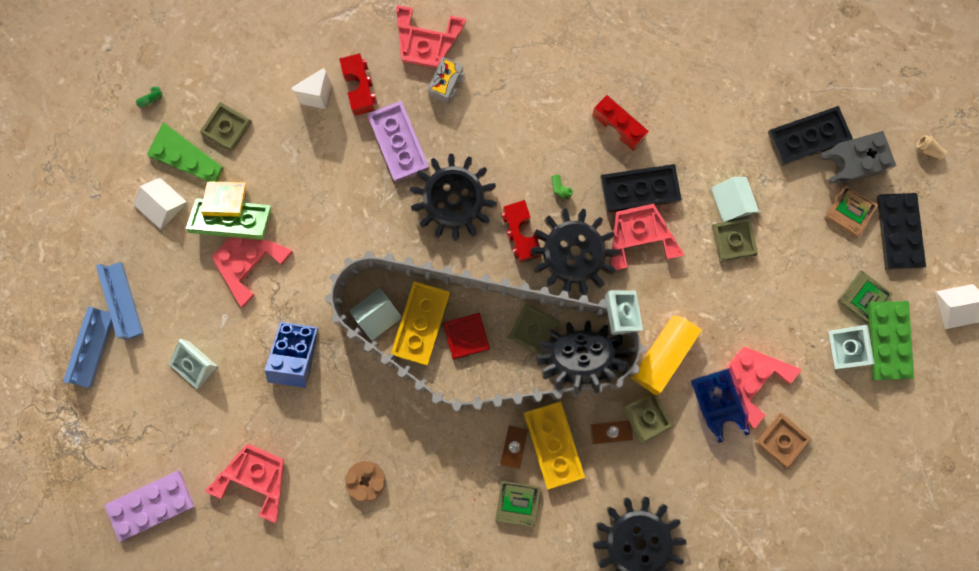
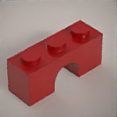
(354, 69)
(612, 114)
(516, 215)

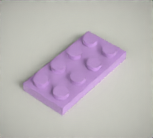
(398, 141)
(149, 505)

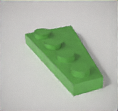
(181, 154)

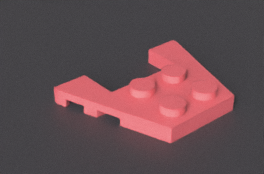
(422, 45)
(641, 227)
(239, 257)
(751, 373)
(257, 471)

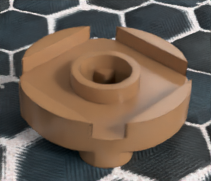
(353, 480)

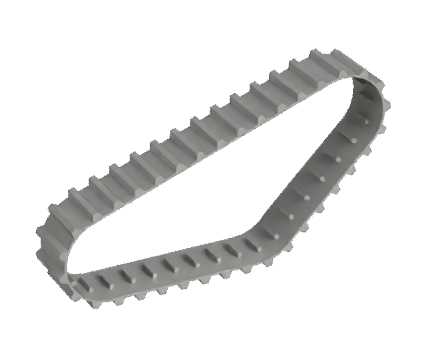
(369, 261)

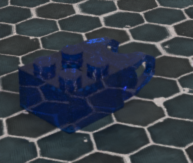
(722, 408)

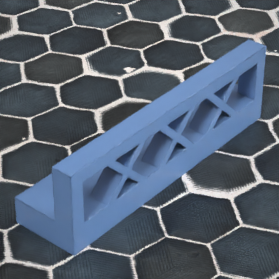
(120, 301)
(89, 348)

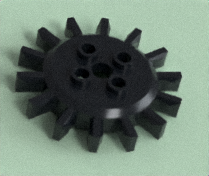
(458, 180)
(556, 255)
(583, 367)
(650, 526)

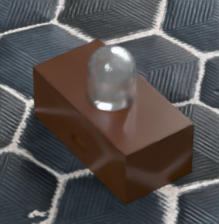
(611, 432)
(514, 447)

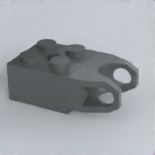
(860, 158)

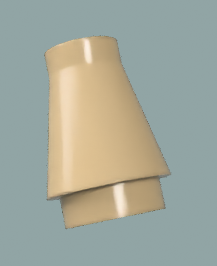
(931, 147)

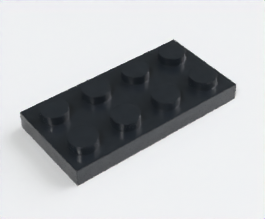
(809, 135)
(640, 188)
(901, 231)

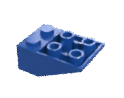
(291, 355)

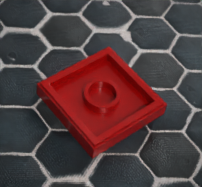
(466, 336)

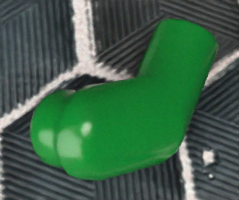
(155, 95)

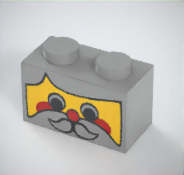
(445, 80)

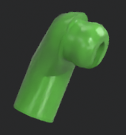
(559, 189)

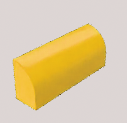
(666, 354)

